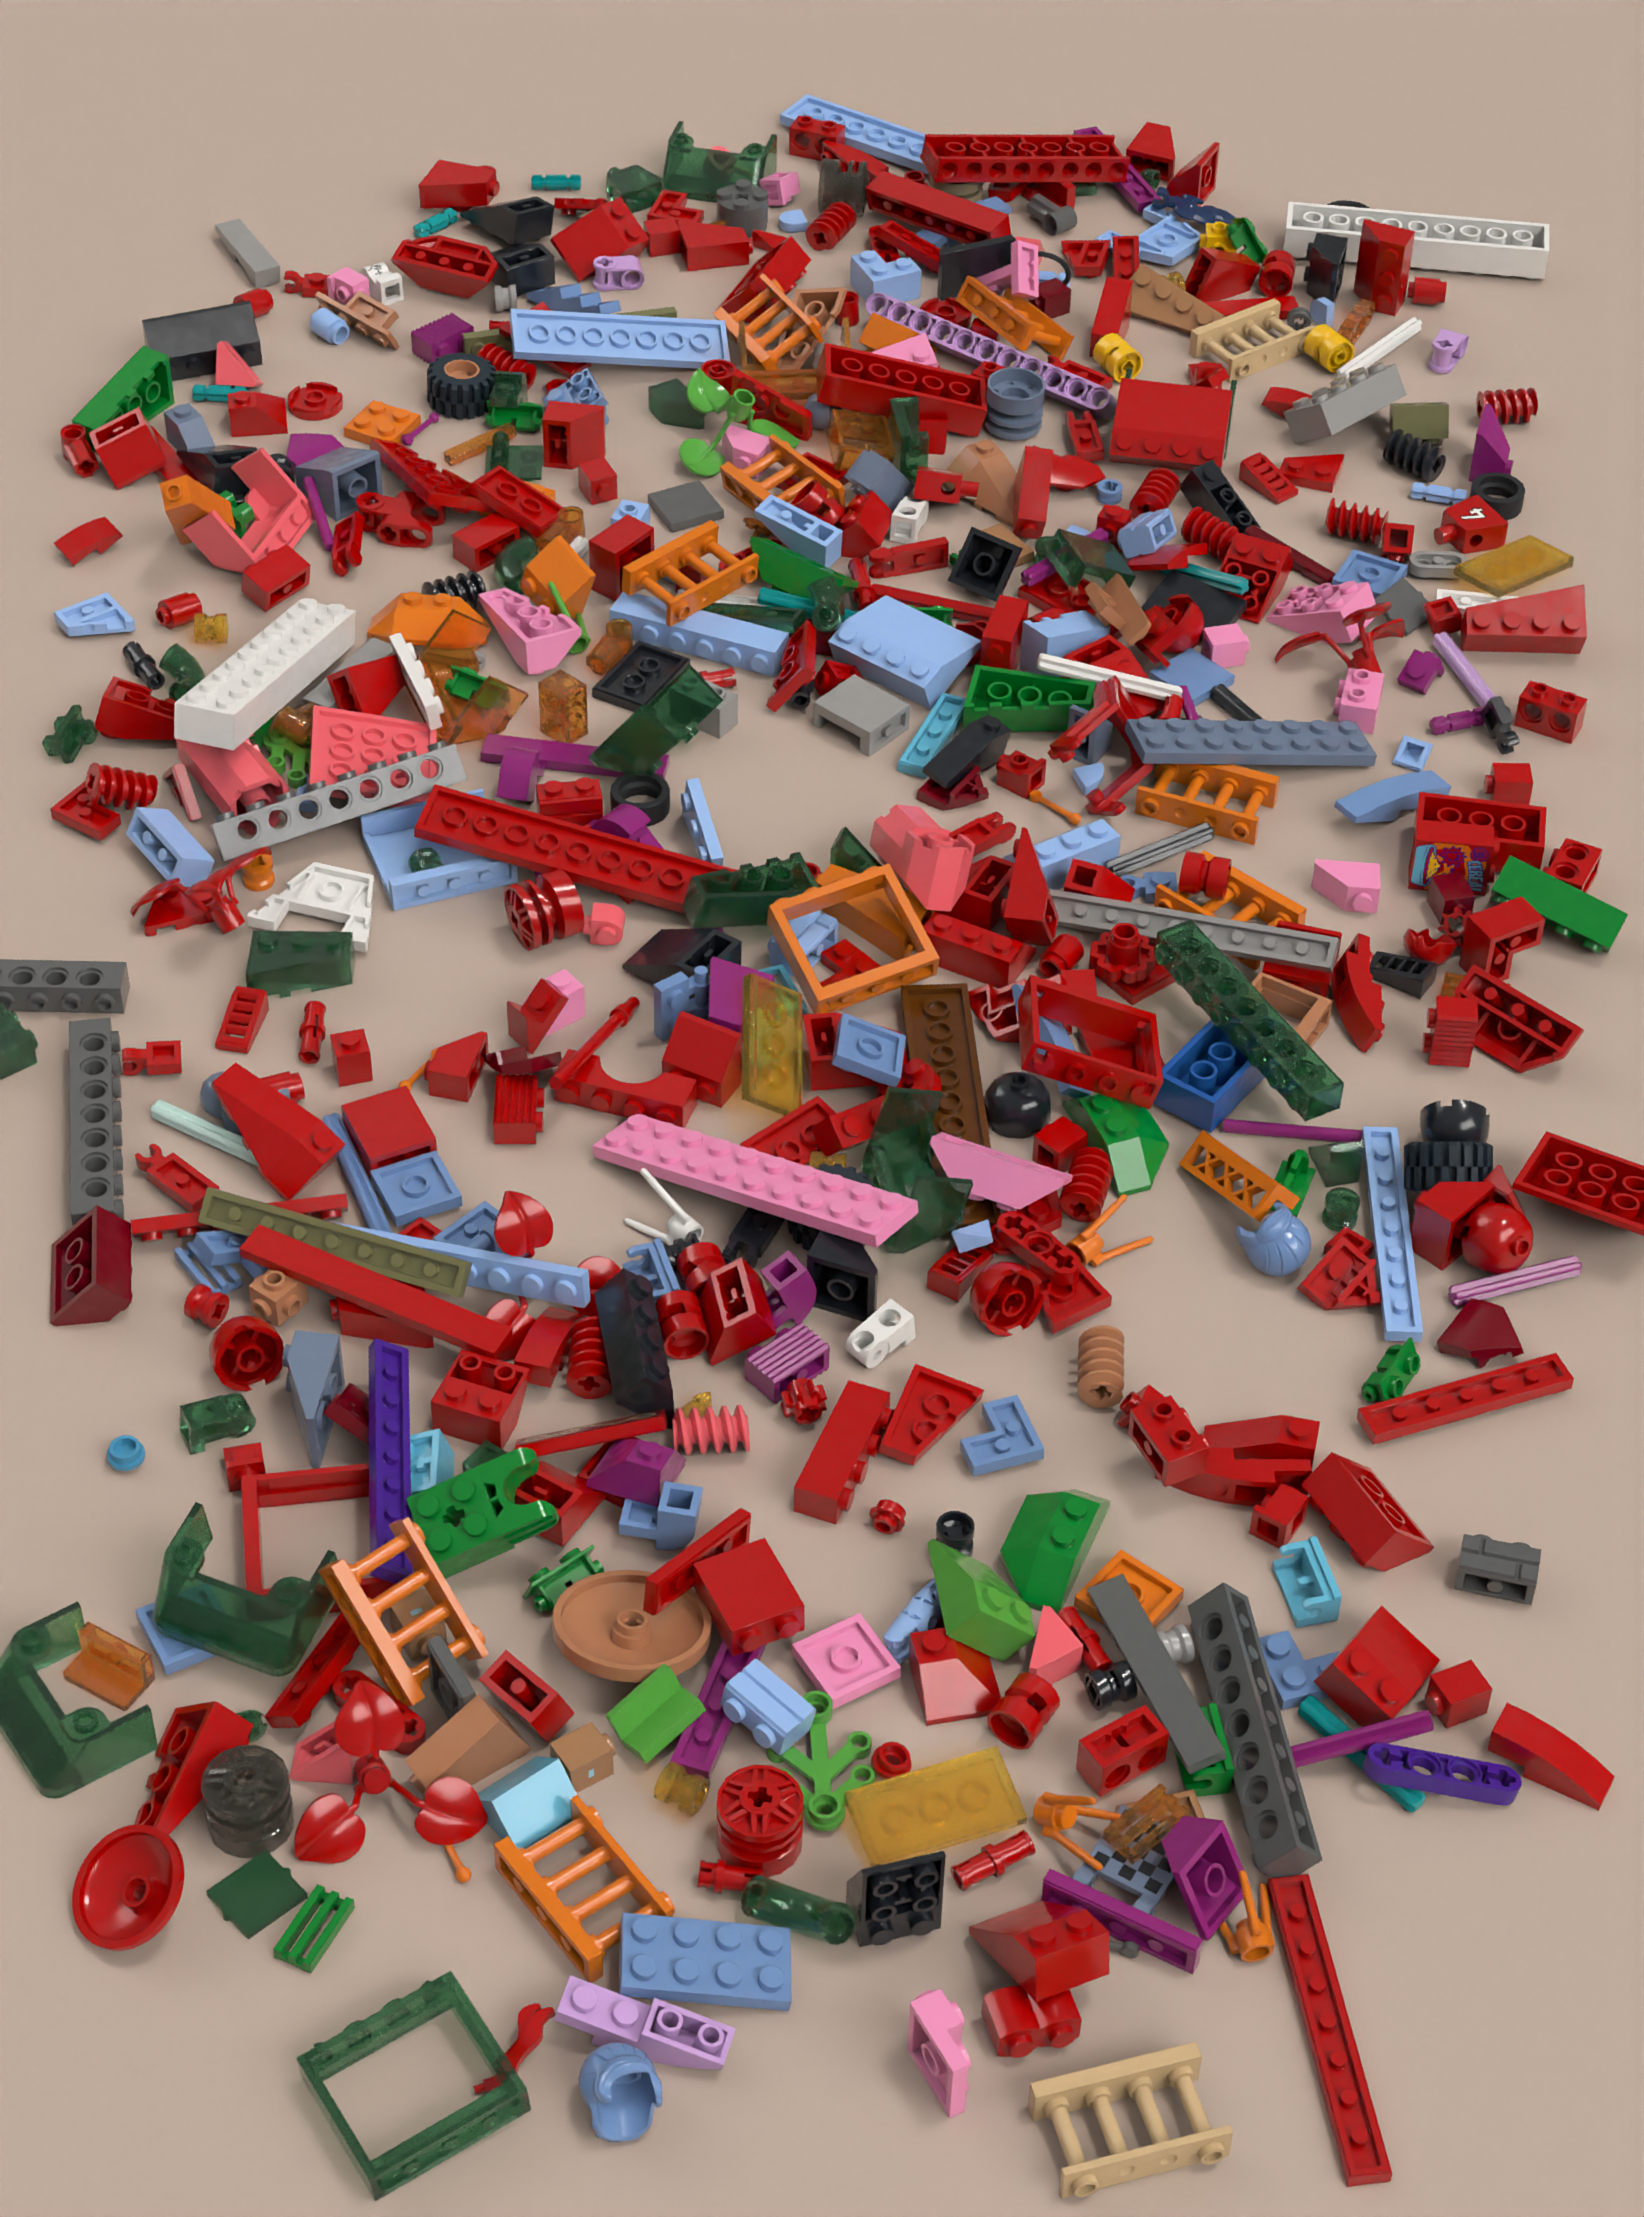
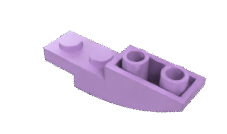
(660, 2030)

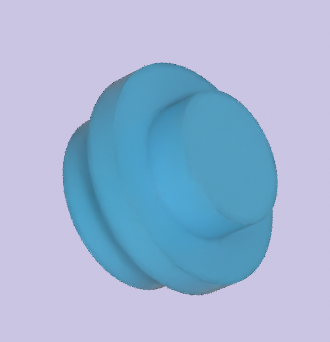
(125, 1453)

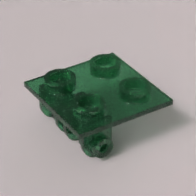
(520, 460)

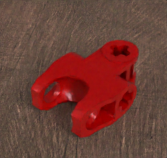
(397, 517)

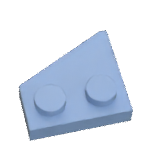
(94, 617)

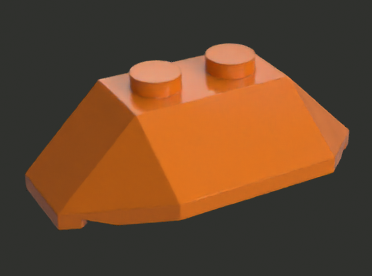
(418, 617)

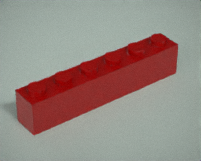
(935, 209)

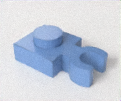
(1146, 886)

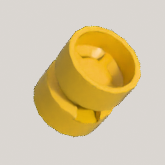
(1328, 347)
(1116, 356)

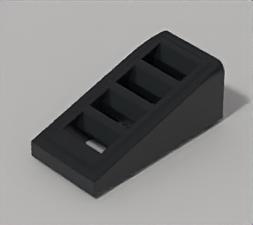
(1409, 973)

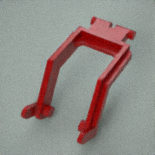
(1113, 702)

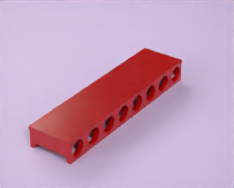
(1023, 158)

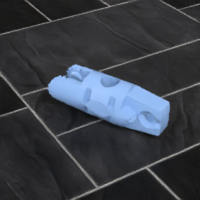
(919, 1615)

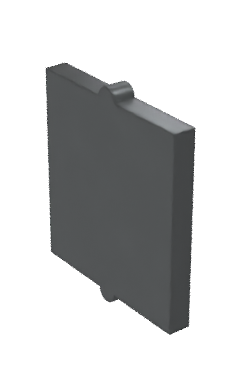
(1406, 604)

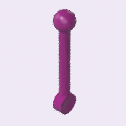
(407, 439)

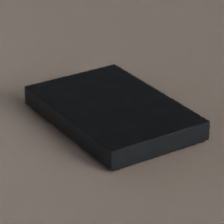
(971, 260)
(1216, 605)
(639, 676)

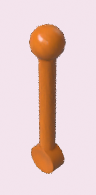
(1036, 796)
(417, 1074)
(463, 1873)

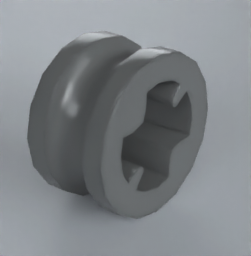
(1299, 312)

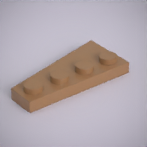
(1167, 303)

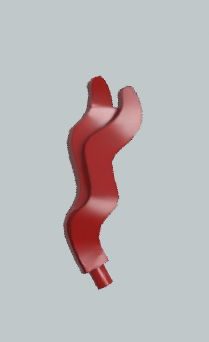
(530, 2034)

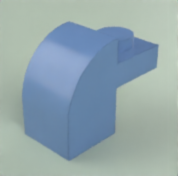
(671, 1523)

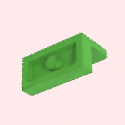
(654, 1714)

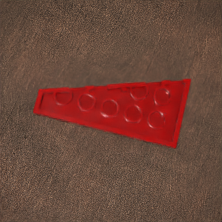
(428, 483)

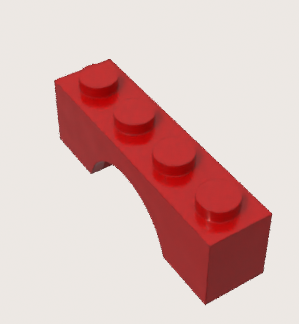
(665, 1098)

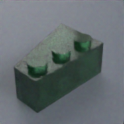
(299, 961)

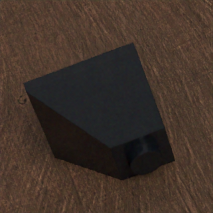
(985, 564)

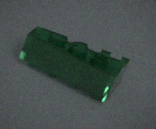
(744, 895)

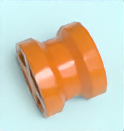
(259, 874)

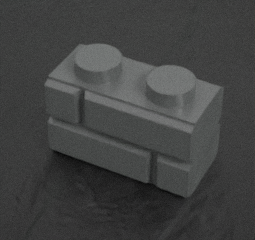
(1498, 1568)

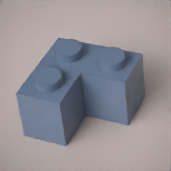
(878, 474)

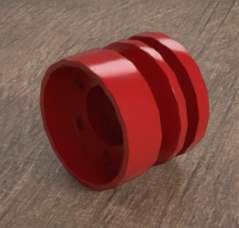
(544, 909)
(760, 1819)

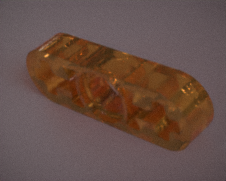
(1357, 320)

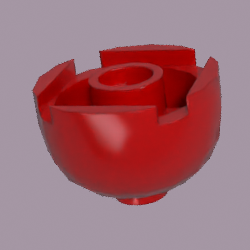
(1188, 618)
(1497, 1238)
(1006, 1297)
(246, 1352)

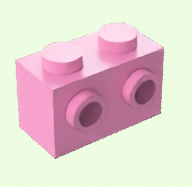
(1359, 698)

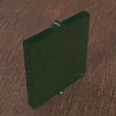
(257, 1894)

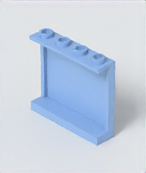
(390, 844)

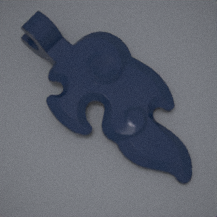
(1186, 208)

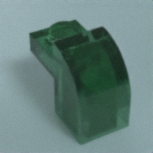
(509, 389)

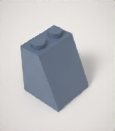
(342, 478)

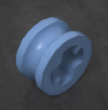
(1109, 492)

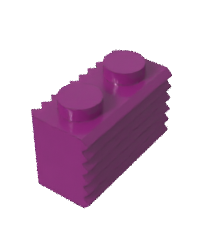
(440, 337)
(789, 1356)

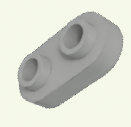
(1434, 564)

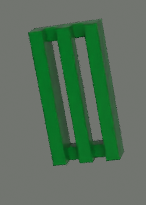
(329, 1901)

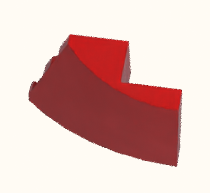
(998, 1010)

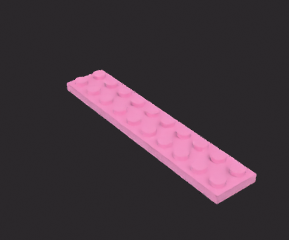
(757, 1180)

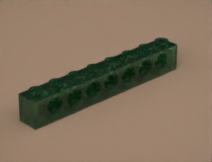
(1249, 1020)

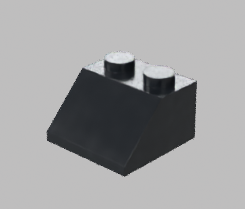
(1326, 266)
(843, 1276)

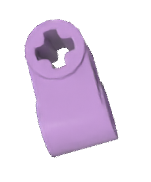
(616, 272)
(1448, 350)

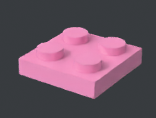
(846, 1660)

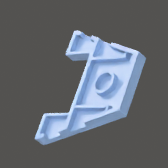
(1165, 241)

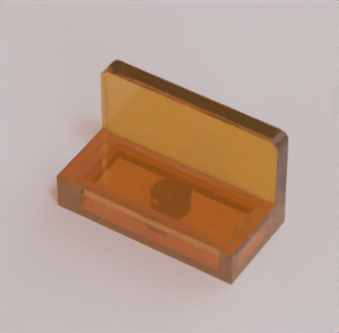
(110, 1667)

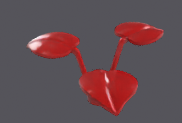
(1363, 657)
(222, 909)
(517, 1231)
(362, 1727)

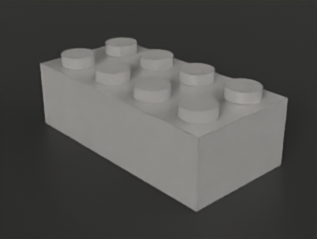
(1344, 402)

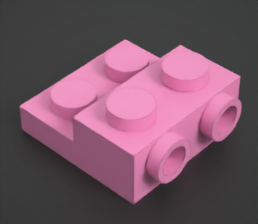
(938, 2048)

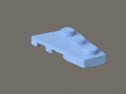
(700, 823)

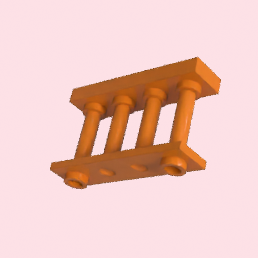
(1014, 318)
(756, 347)
(752, 493)
(687, 551)
(1226, 781)
(1247, 893)
(365, 1613)
(562, 1921)

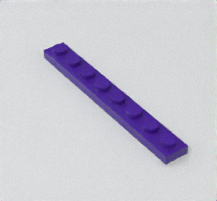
(388, 1451)

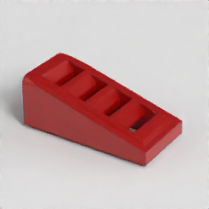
(1265, 478)
(242, 1001)
(955, 1286)

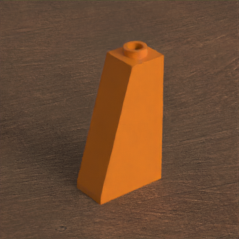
(190, 500)
(873, 916)

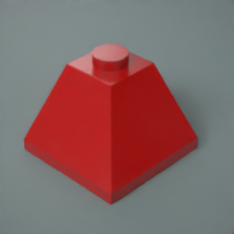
(1197, 176)
(256, 414)
(951, 1678)

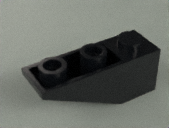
(1211, 491)

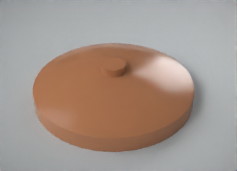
(609, 1635)

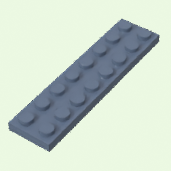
(1249, 742)

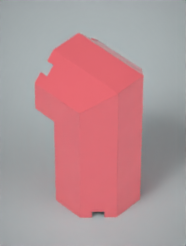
(234, 777)
(923, 856)

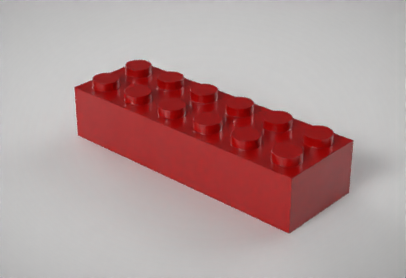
(869, 380)

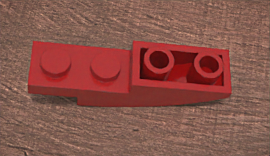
(846, 153)
(1356, 995)
(1244, 1480)

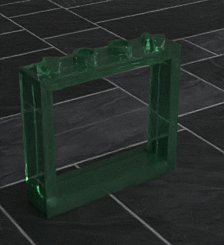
(446, 2136)

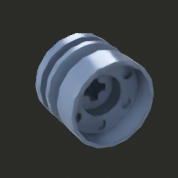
(1014, 403)

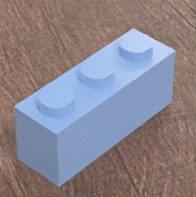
(169, 846)

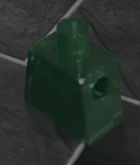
(635, 186)

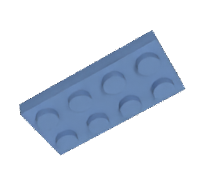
(705, 1961)

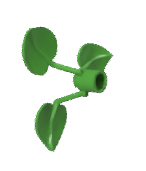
(710, 396)

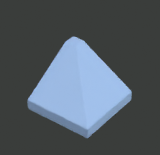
(1412, 754)
(973, 1236)

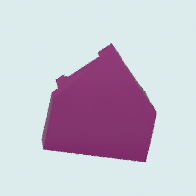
(309, 446)

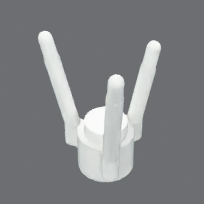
(678, 1225)

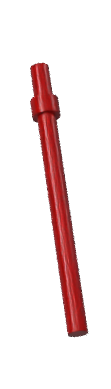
(618, 1018)

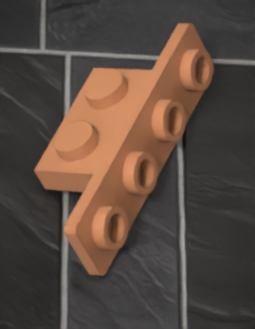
(366, 315)
(1119, 607)

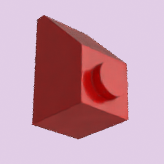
(457, 1067)

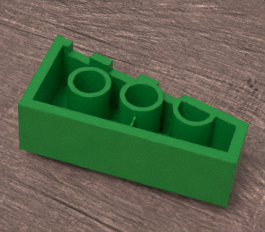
(1561, 905)

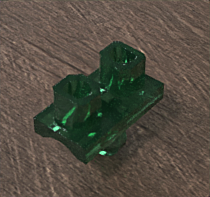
(70, 735)

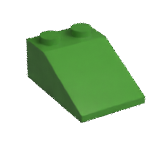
(979, 1604)

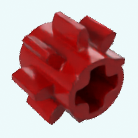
(1451, 921)
(803, 1401)

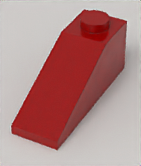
(1266, 1437)

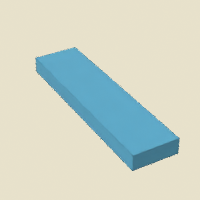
(932, 735)

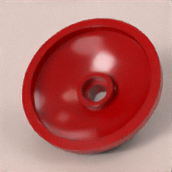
(112, 1884)

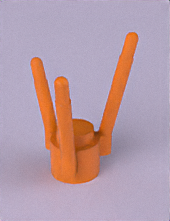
(1089, 1243)
(1060, 1813)
(1253, 1937)

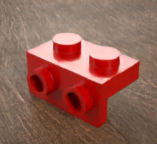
(1159, 636)

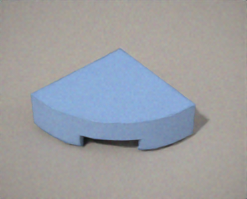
(1088, 776)

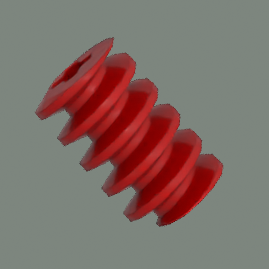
(831, 226)
(504, 361)
(1509, 404)
(1155, 492)
(1355, 522)
(1203, 528)
(120, 786)
(1090, 1183)
(587, 1361)

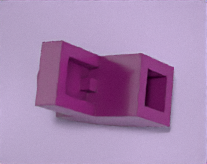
(519, 774)
(628, 823)
(790, 1289)

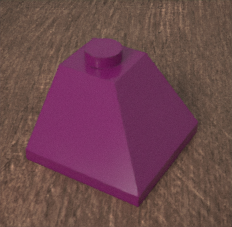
(1490, 447)
(636, 1470)
(1205, 1870)

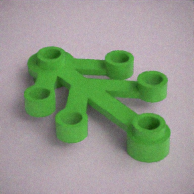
(278, 747)
(823, 1770)

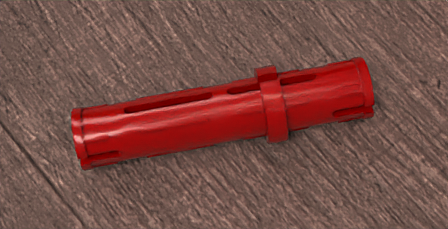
(864, 593)

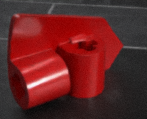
(1074, 473)

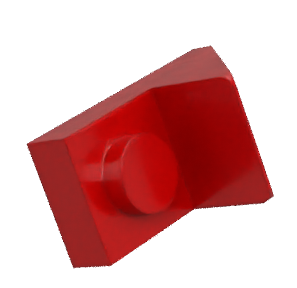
(532, 1021)

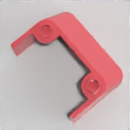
(279, 513)

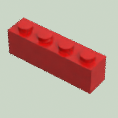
(843, 1452)

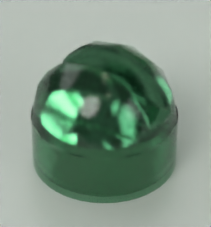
(1152, 177)
(259, 1728)

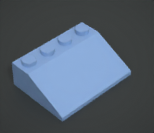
(903, 649)

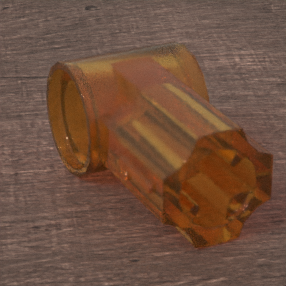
(569, 526)
(611, 647)
(295, 722)

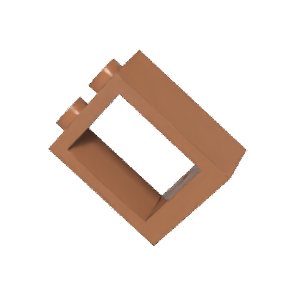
(1297, 1002)

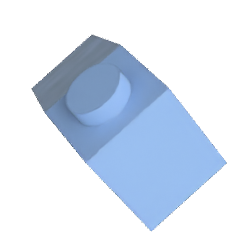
(801, 530)

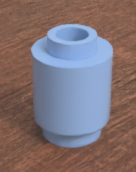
(329, 326)

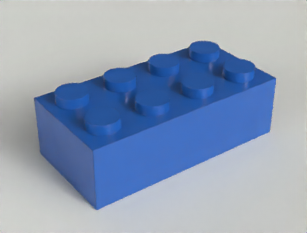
(1206, 1079)

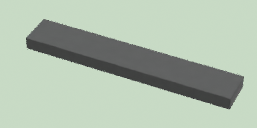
(1156, 1674)

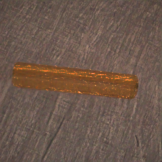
(476, 445)

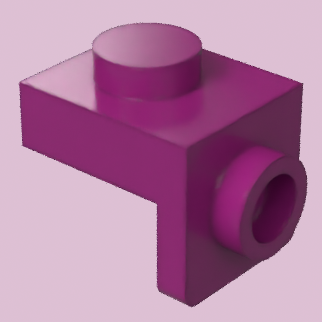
(1421, 671)

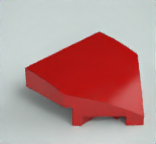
(1342, 1279)

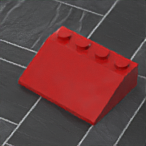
(1169, 424)
(1585, 1181)

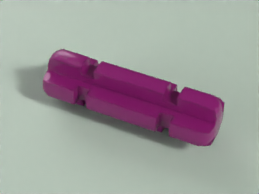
(1456, 721)

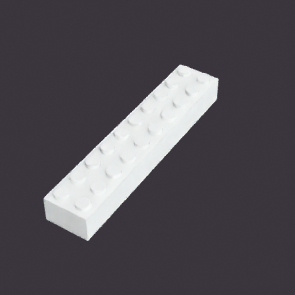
(1439, 240)
(264, 674)

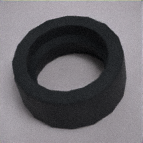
(1501, 485)
(652, 786)

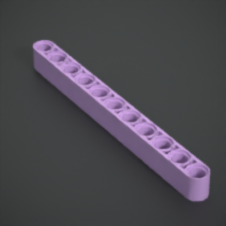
(1003, 355)

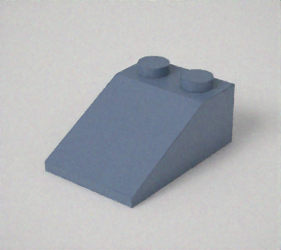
(314, 1380)

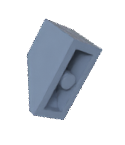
(186, 428)
(1096, 743)

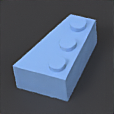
(1058, 637)

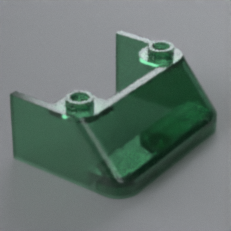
(705, 171)
(658, 726)
(900, 1163)
(231, 1621)
(57, 1748)

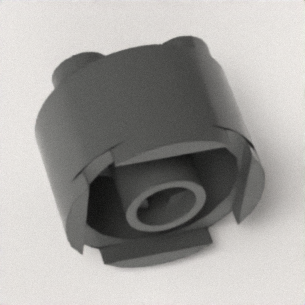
(743, 206)

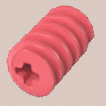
(710, 1429)

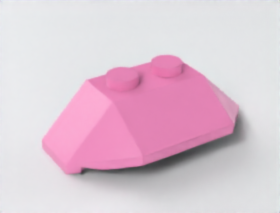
(995, 1174)

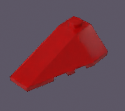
(281, 1134)
(185, 1749)

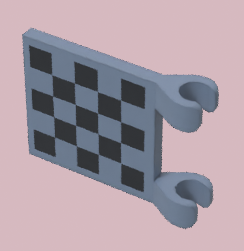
(1145, 1878)

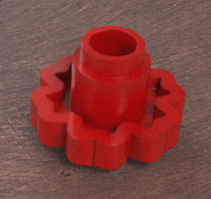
(1122, 954)

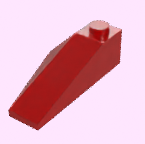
(132, 713)

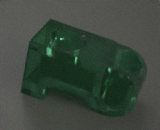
(214, 1420)

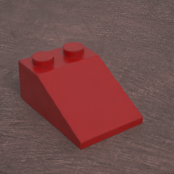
(603, 232)
(1377, 1670)
(1046, 1946)

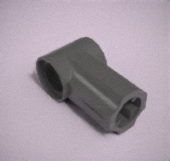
(1054, 218)

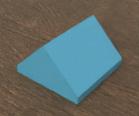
(529, 1801)

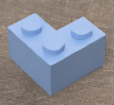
(896, 278)

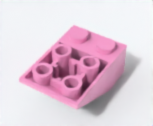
(1324, 609)

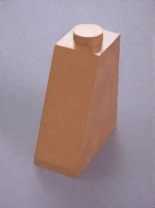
(467, 1746)

